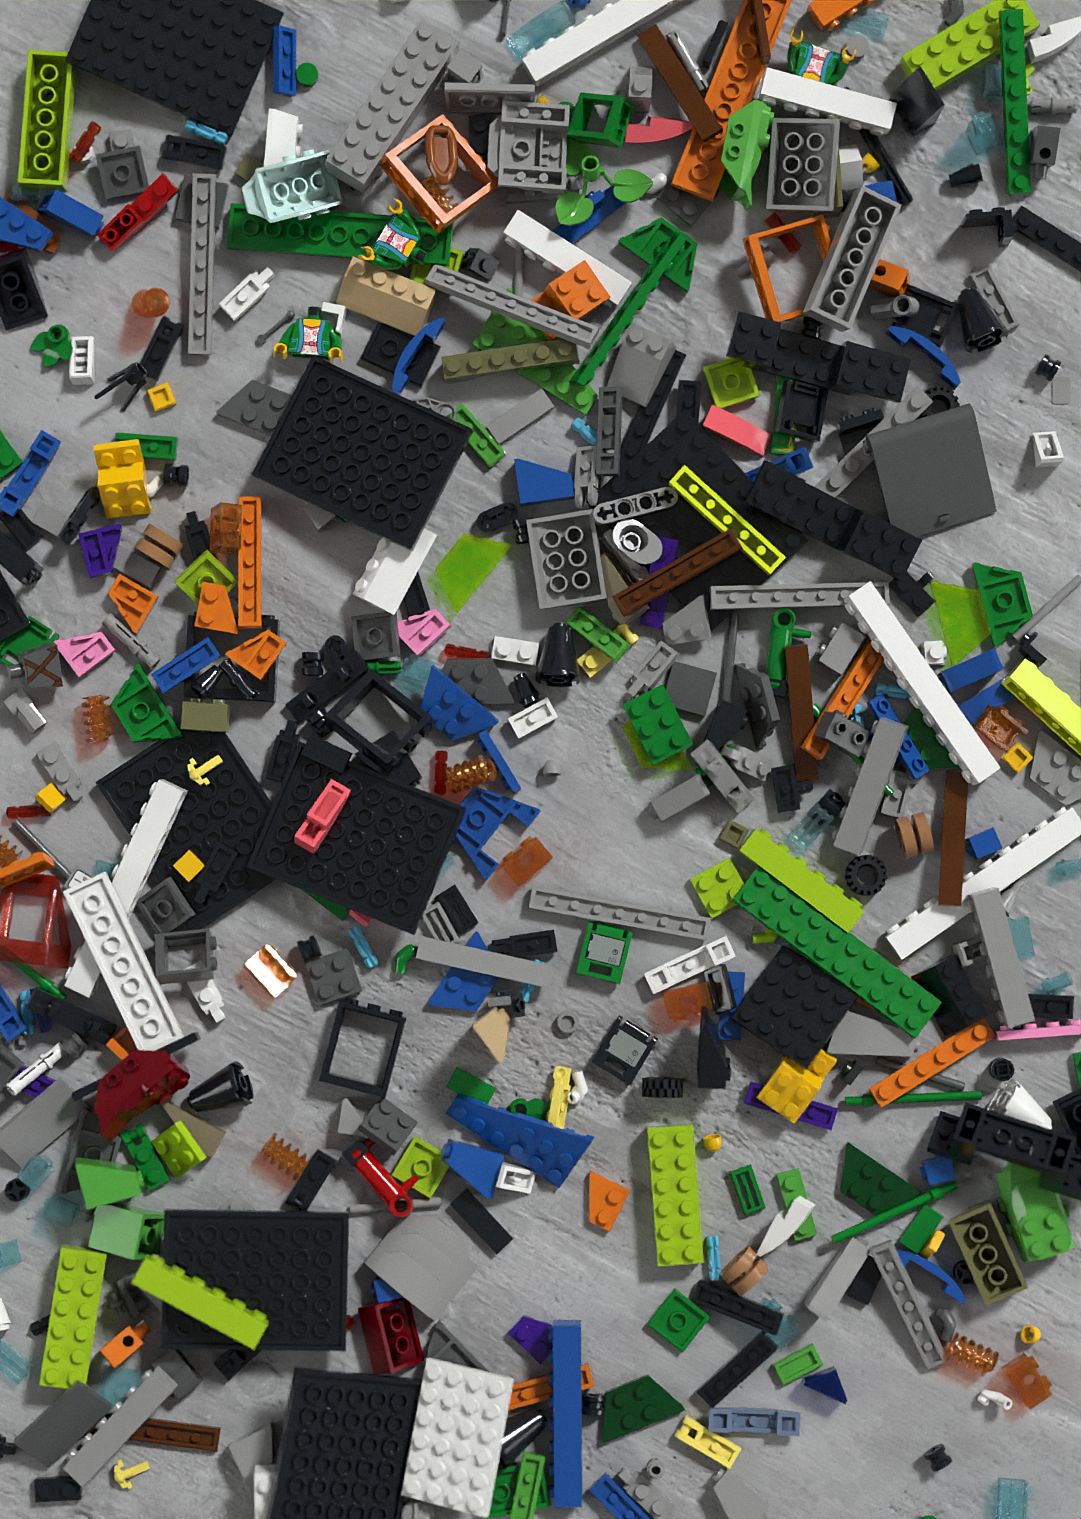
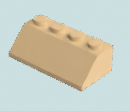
(386, 296)
(494, 1030)

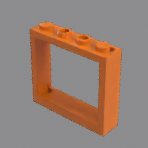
(419, 196)
(759, 268)

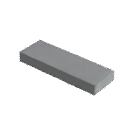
(988, 285)
(520, 416)

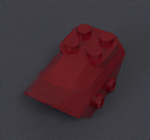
(135, 1086)

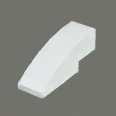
(1056, 38)
(786, 1224)

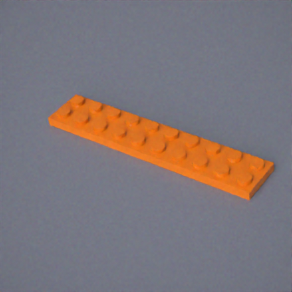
(729, 91)

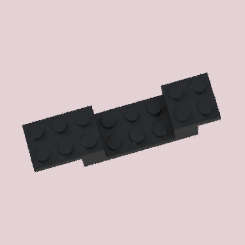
(817, 362)
(832, 520)
(1010, 1141)

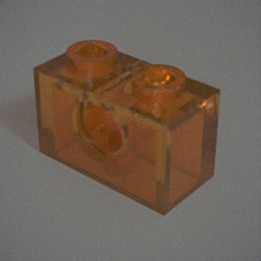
(225, 528)
(521, 873)
(674, 997)
(1017, 1370)

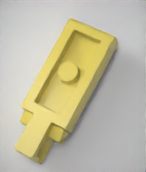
(558, 1097)

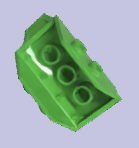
(742, 149)
(1033, 1214)

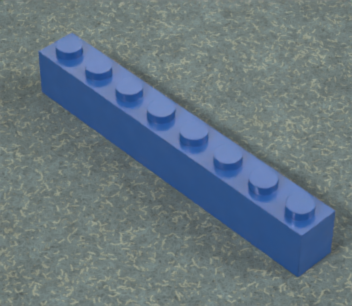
(567, 1413)

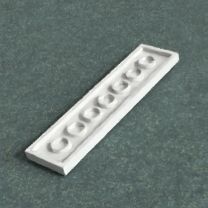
(123, 963)

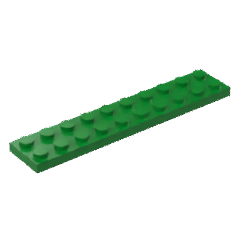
(326, 235)
(837, 952)

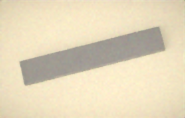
(125, 561)
(484, 961)
(909, 1304)

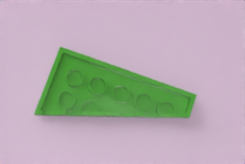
(505, 332)

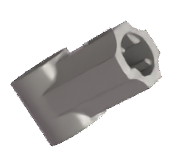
(893, 307)
(22, 706)

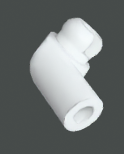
(659, 183)
(579, 1090)
(997, 1397)

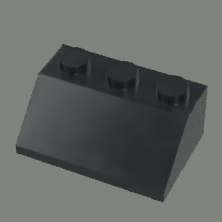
(951, 986)

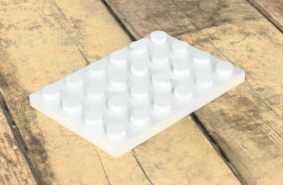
(457, 1437)

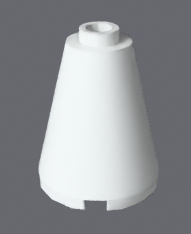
(1018, 1103)

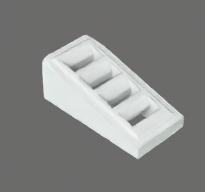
(82, 374)

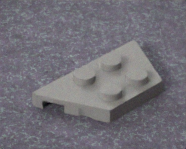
(1056, 770)

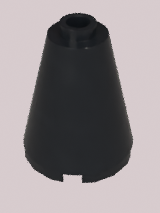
(979, 322)
(558, 658)
(222, 1090)
(520, 1433)

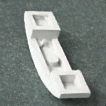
(689, 964)

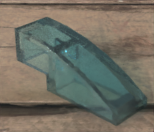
(541, 29)

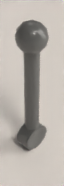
(505, 19)
(262, 338)

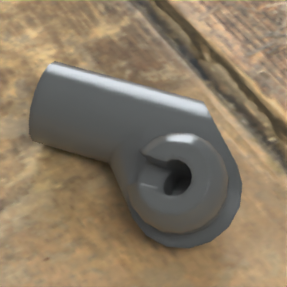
(957, 11)
(948, 1322)

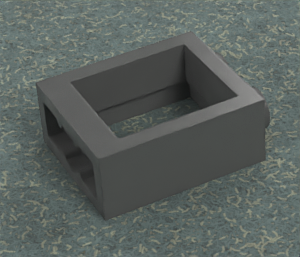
(184, 938)

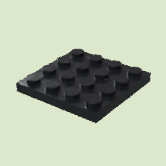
(795, 1007)

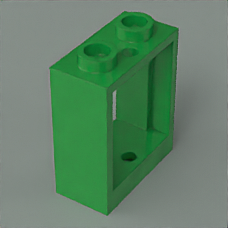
(615, 126)

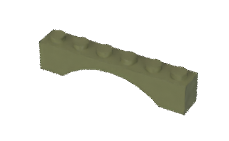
(486, 362)

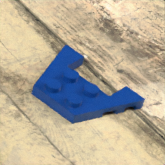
(482, 818)

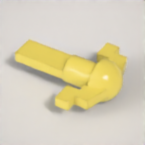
(195, 774)
(120, 1476)

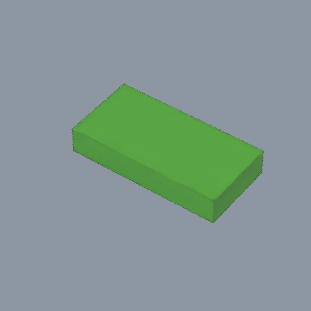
(797, 1364)

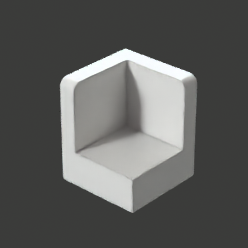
(335, 315)

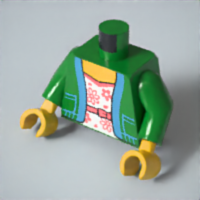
(816, 62)
(397, 242)
(310, 338)

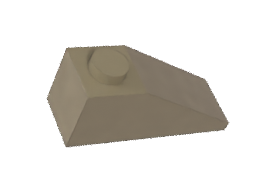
(616, 581)
(204, 1133)

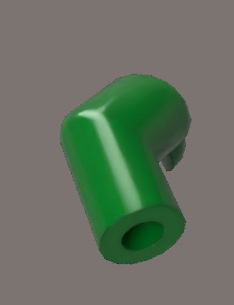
(403, 956)

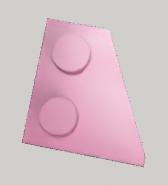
(422, 630)
(85, 651)

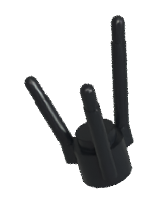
(133, 375)

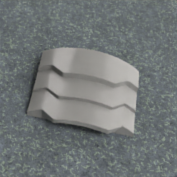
(530, 146)
(423, 1262)

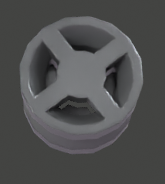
(74, 1044)

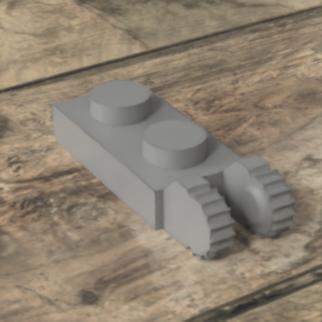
(586, 476)

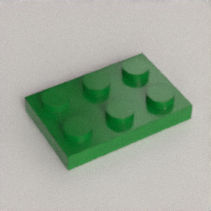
(657, 724)
(505, 1488)

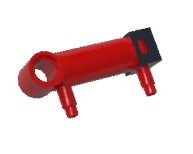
(378, 1177)

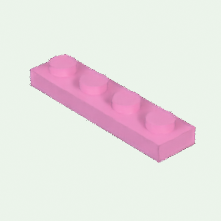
(1032, 1031)

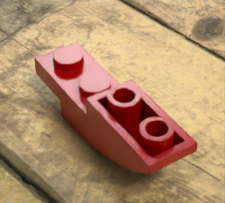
(139, 213)

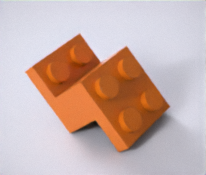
(573, 293)

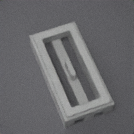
(431, 909)

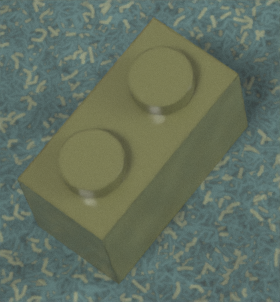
(205, 716)

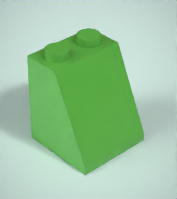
(107, 1181)
(127, 1231)

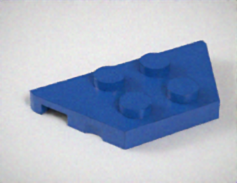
(452, 708)
(463, 987)

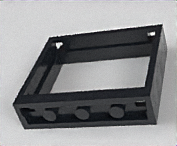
(226, 694)

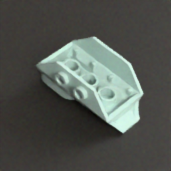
(292, 188)

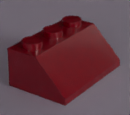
(390, 1335)

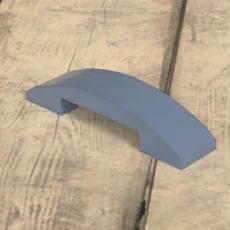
(754, 1420)

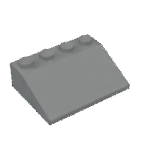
(802, 165)
(567, 560)

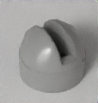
(551, 768)

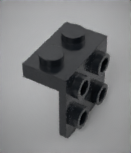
(997, 216)
(854, 429)

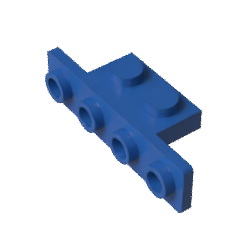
(604, 205)
(908, 753)

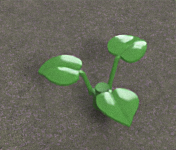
(575, 209)

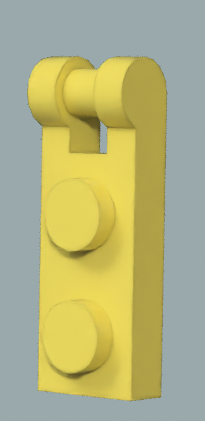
(595, 660)
(708, 1442)

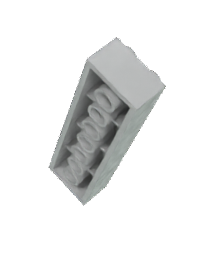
(391, 106)

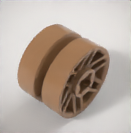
(159, 546)
(914, 835)
(744, 1271)

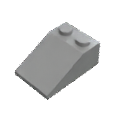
(641, 363)

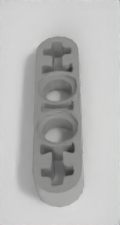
(635, 508)

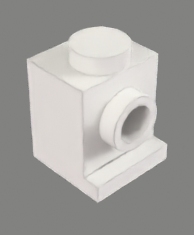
(934, 652)

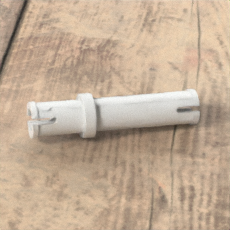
(44, 1063)

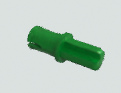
(384, 667)

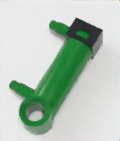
(776, 659)

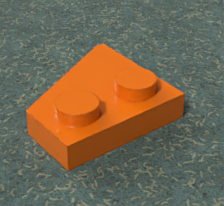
(132, 601)
(215, 609)
(258, 653)
(605, 1200)

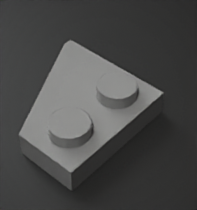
(688, 624)

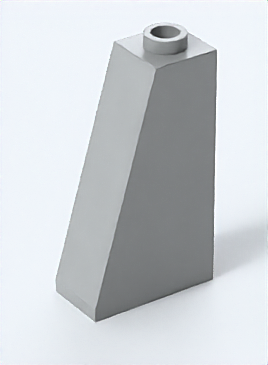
(870, 1037)
(837, 1277)

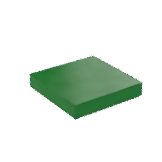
(678, 1320)

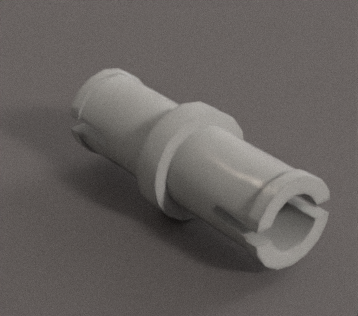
(1054, 105)

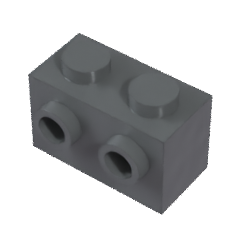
(842, 733)

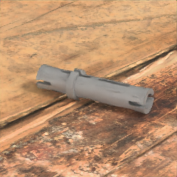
(687, 60)
(132, 642)

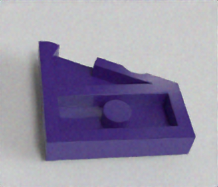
(100, 549)
(533, 1337)

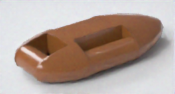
(441, 153)

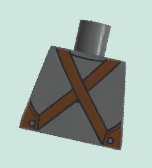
(38, 666)

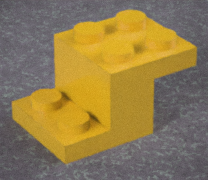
(122, 478)
(793, 1087)

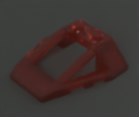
(33, 952)

